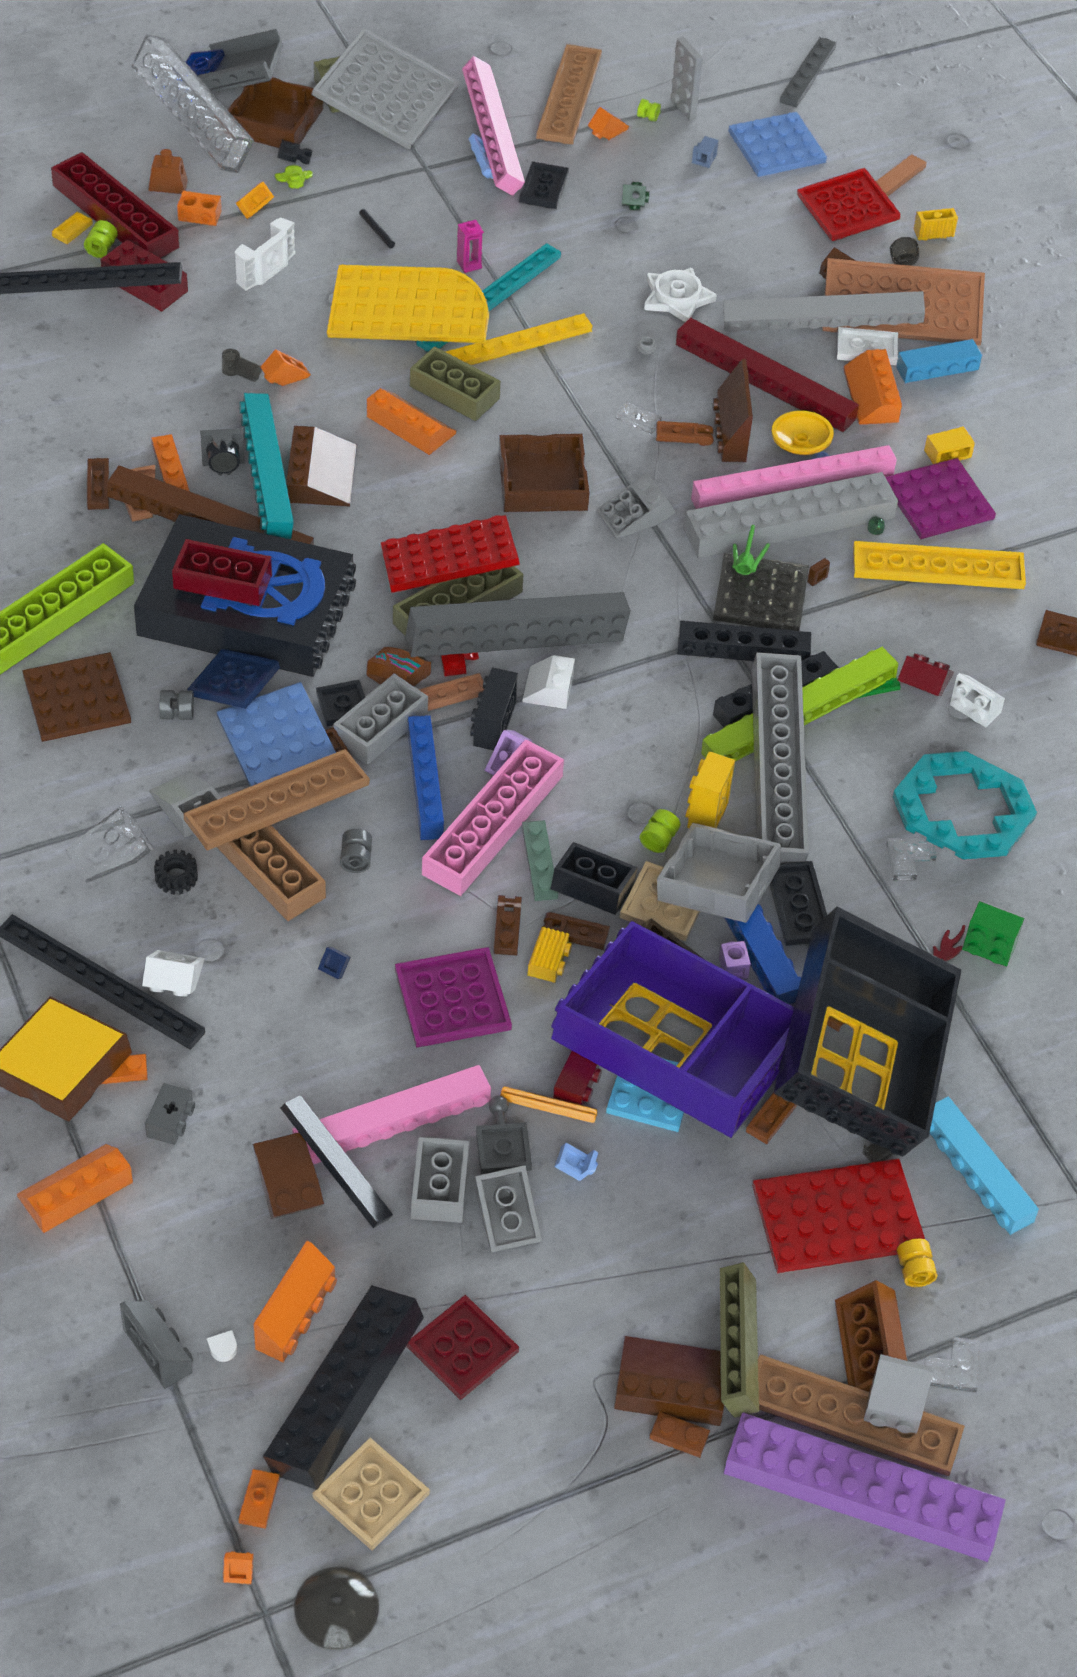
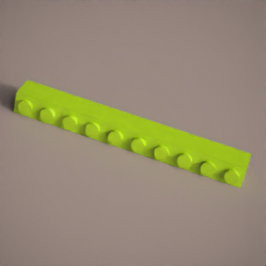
(819, 698)

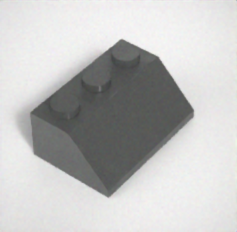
(156, 1341)

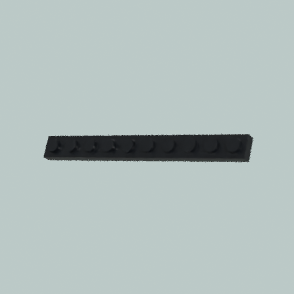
(90, 278)
(102, 982)

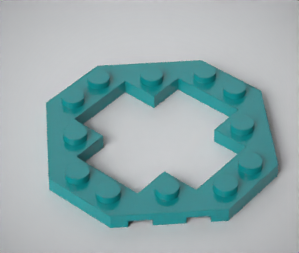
(986, 776)

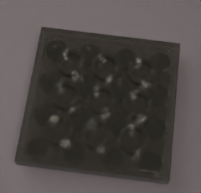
(763, 598)

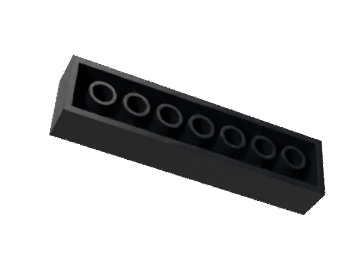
(343, 1387)

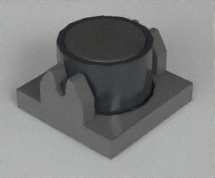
(223, 453)

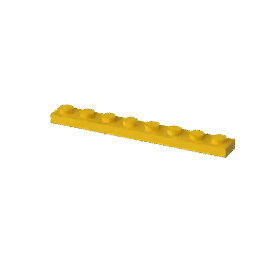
(523, 340)

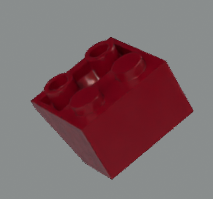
(925, 675)

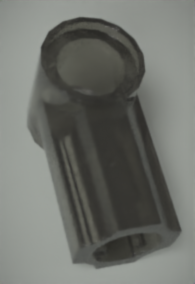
(235, 365)

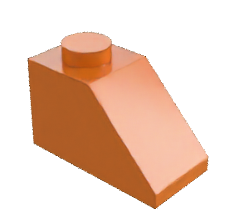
(606, 125)
(283, 369)

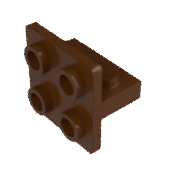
(1058, 633)

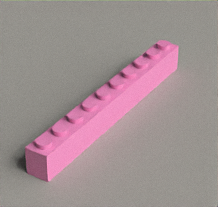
(493, 126)
(792, 476)

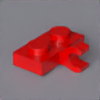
(455, 663)

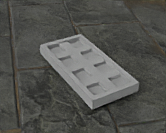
(686, 78)

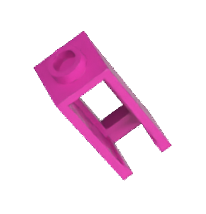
(469, 231)

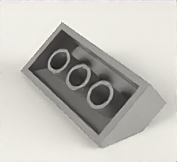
(380, 718)

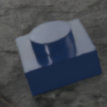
(334, 962)

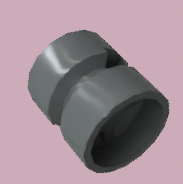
(185, 704)
(356, 850)

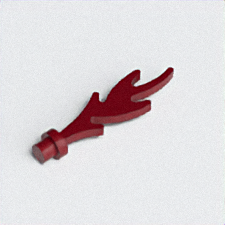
(946, 949)

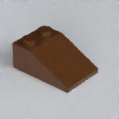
(287, 1175)

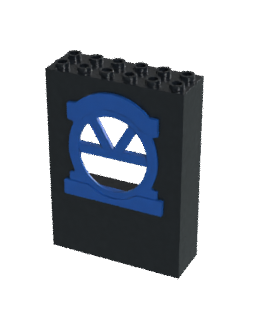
(289, 634)

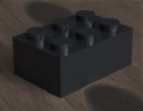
(494, 708)
(593, 878)

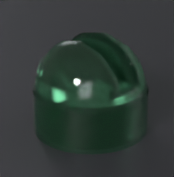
(876, 530)

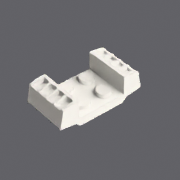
(267, 260)

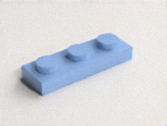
(480, 153)

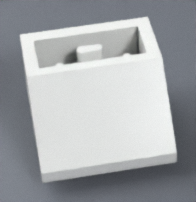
(976, 700)

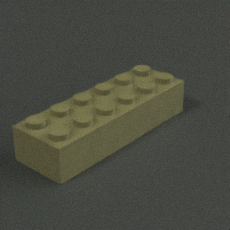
(482, 587)

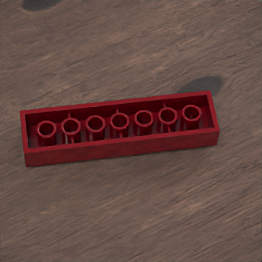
(110, 201)

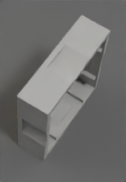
(719, 872)

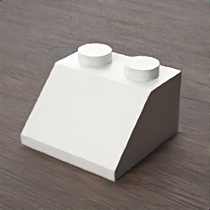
(550, 682)
(172, 972)

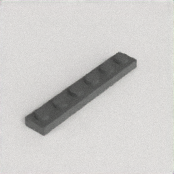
(808, 72)

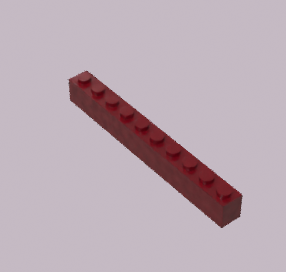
(767, 374)

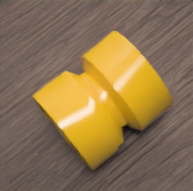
(917, 1261)

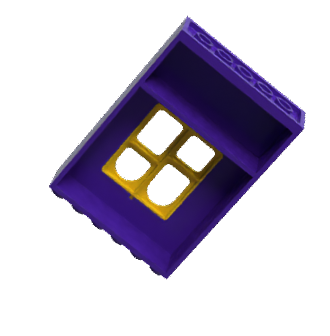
(726, 1066)

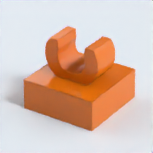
(238, 1567)

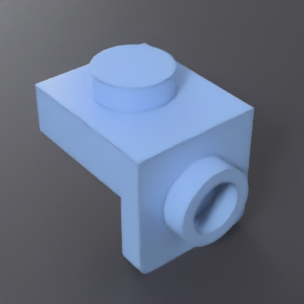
(576, 1162)

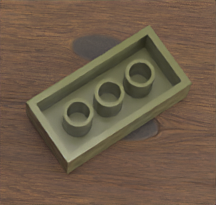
(455, 383)

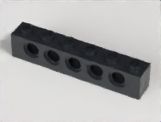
(739, 642)
(736, 705)

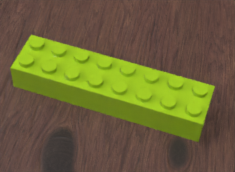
(61, 603)

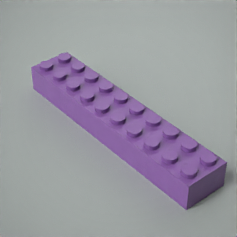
(865, 1487)

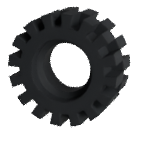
(178, 882)

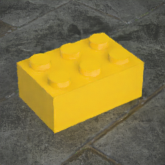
(710, 790)

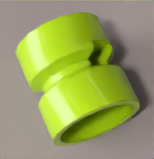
(100, 239)
(660, 830)

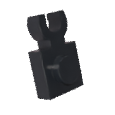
(291, 152)

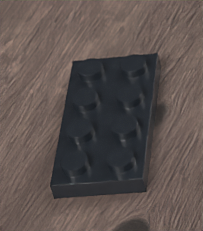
(797, 901)

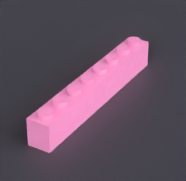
(407, 1109)

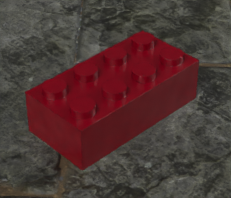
(155, 295)
(222, 572)

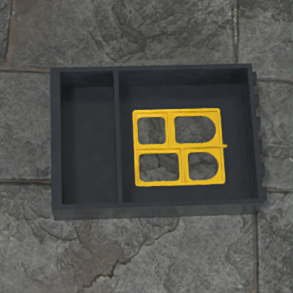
(880, 991)

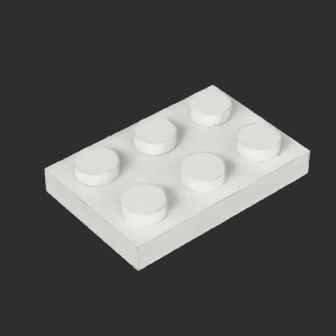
(853, 342)

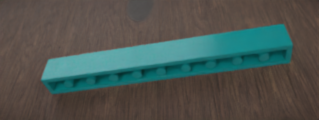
(266, 465)

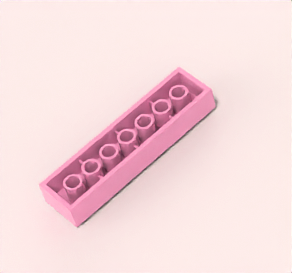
(492, 817)

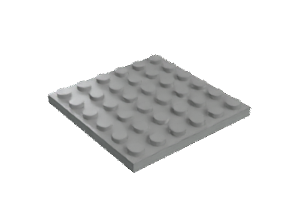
(385, 88)

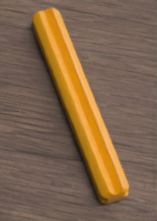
(549, 1104)

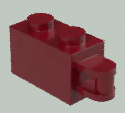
(577, 1079)

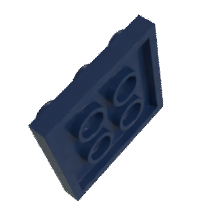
(234, 678)

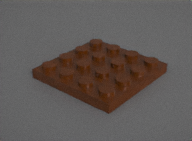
(76, 696)

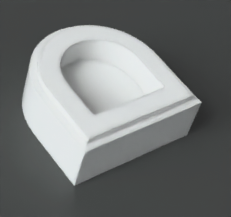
(222, 1346)

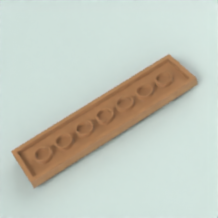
(569, 94)
(276, 799)
(841, 1412)

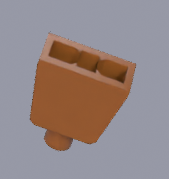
(168, 173)

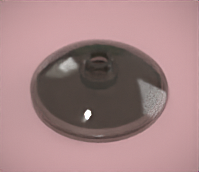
(341, 1623)

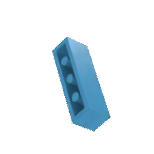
(938, 361)

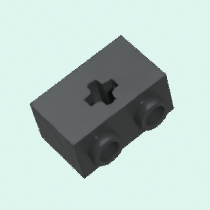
(169, 1114)

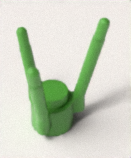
(745, 562)

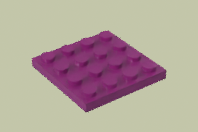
(940, 498)
(452, 997)

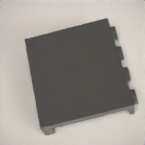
(246, 61)

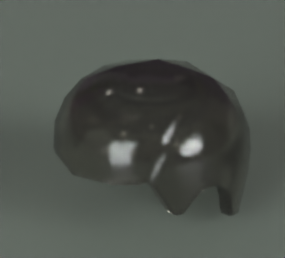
(904, 251)

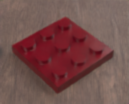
(462, 1347)

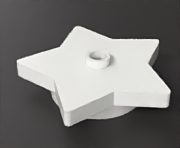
(677, 293)

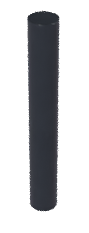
(377, 228)

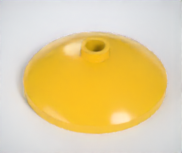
(802, 432)

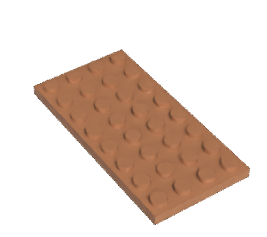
(950, 297)

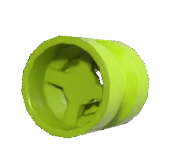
(648, 110)

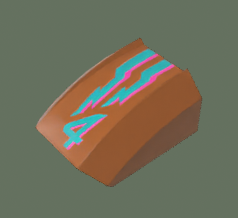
(398, 662)

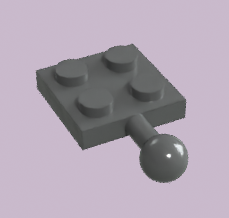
(502, 1144)

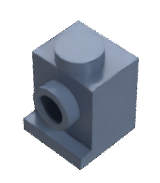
(705, 152)

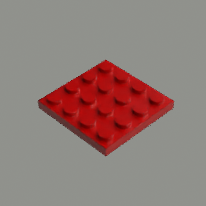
(848, 204)

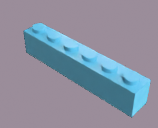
(981, 1168)

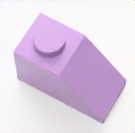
(506, 746)

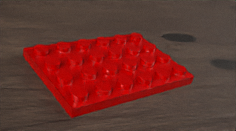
(449, 553)
(837, 1215)

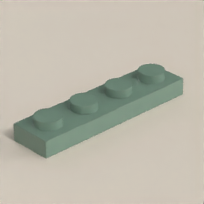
(539, 859)

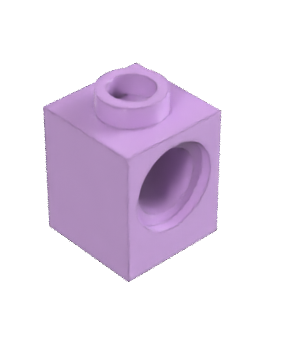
(735, 959)

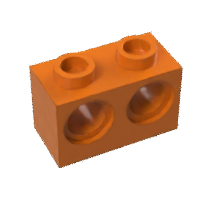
(199, 208)

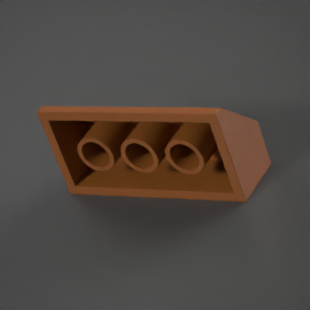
(869, 1328)

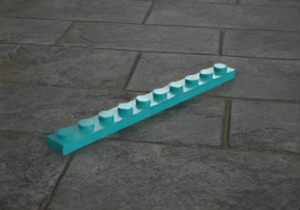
(511, 282)

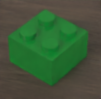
(993, 933)

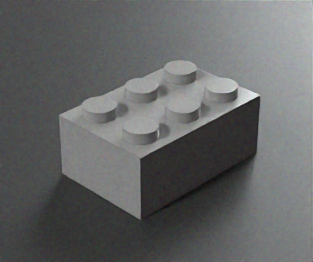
(440, 1180)

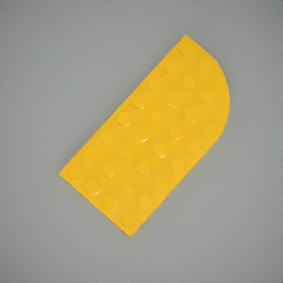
(407, 305)

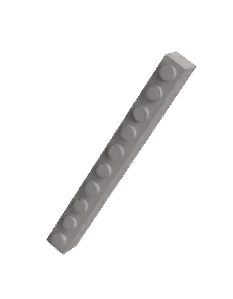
(823, 311)

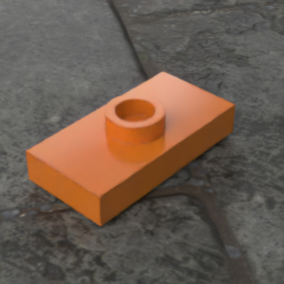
(259, 1498)

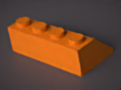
(873, 388)
(408, 421)
(76, 1187)
(294, 1303)

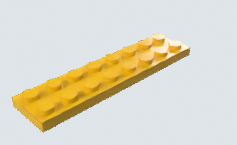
(939, 565)

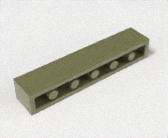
(739, 1340)

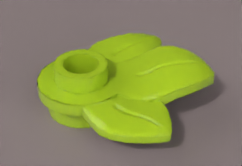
(294, 176)

